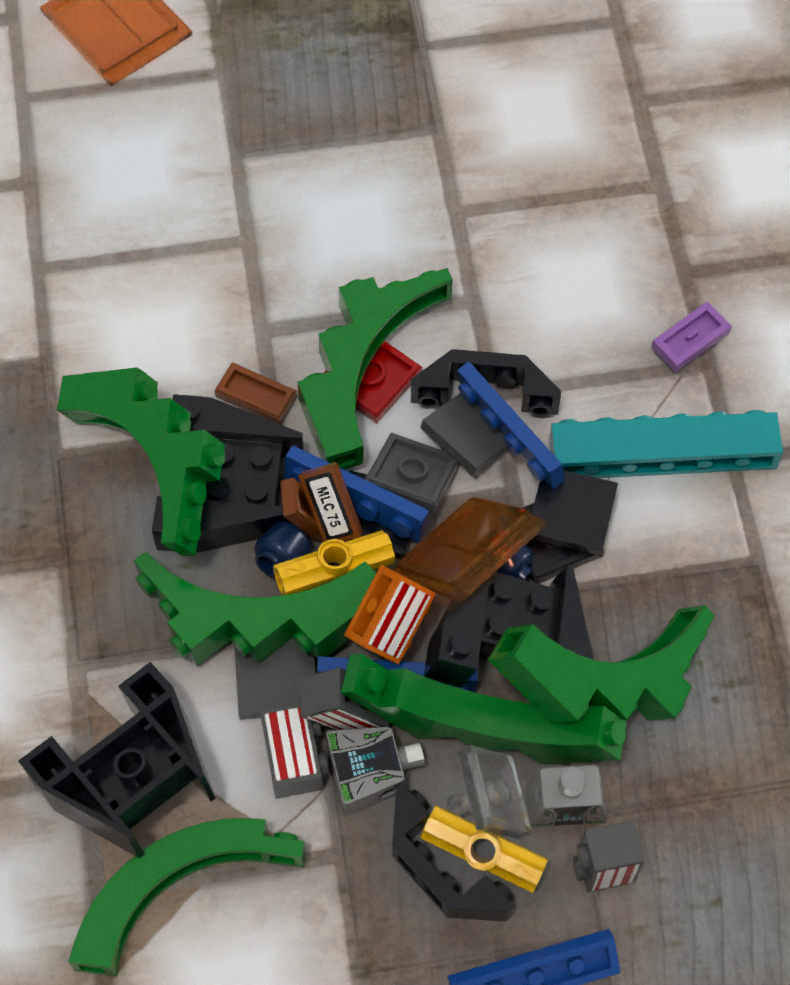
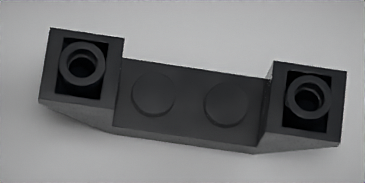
(539, 393)
(480, 902)

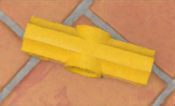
(313, 569)
(510, 859)

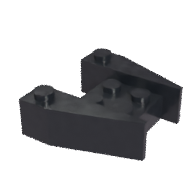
(248, 490)
(503, 603)
(129, 769)

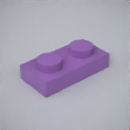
(691, 336)

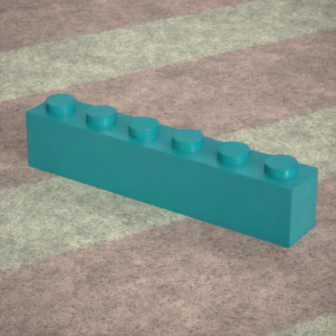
(668, 444)

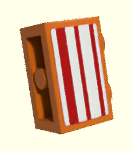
(390, 614)

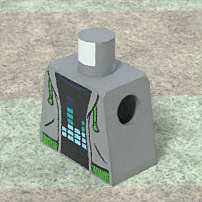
(369, 765)
(566, 796)

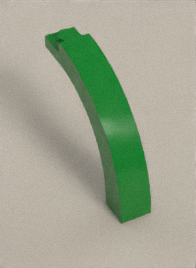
(164, 863)

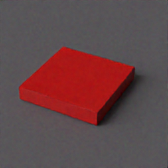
(385, 381)

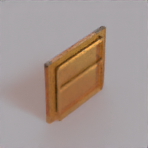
(117, 34)
(469, 547)

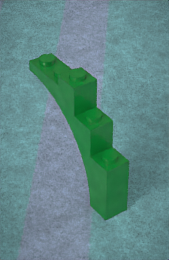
(347, 350)
(162, 427)
(255, 625)
(568, 684)

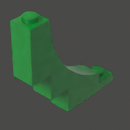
(496, 724)

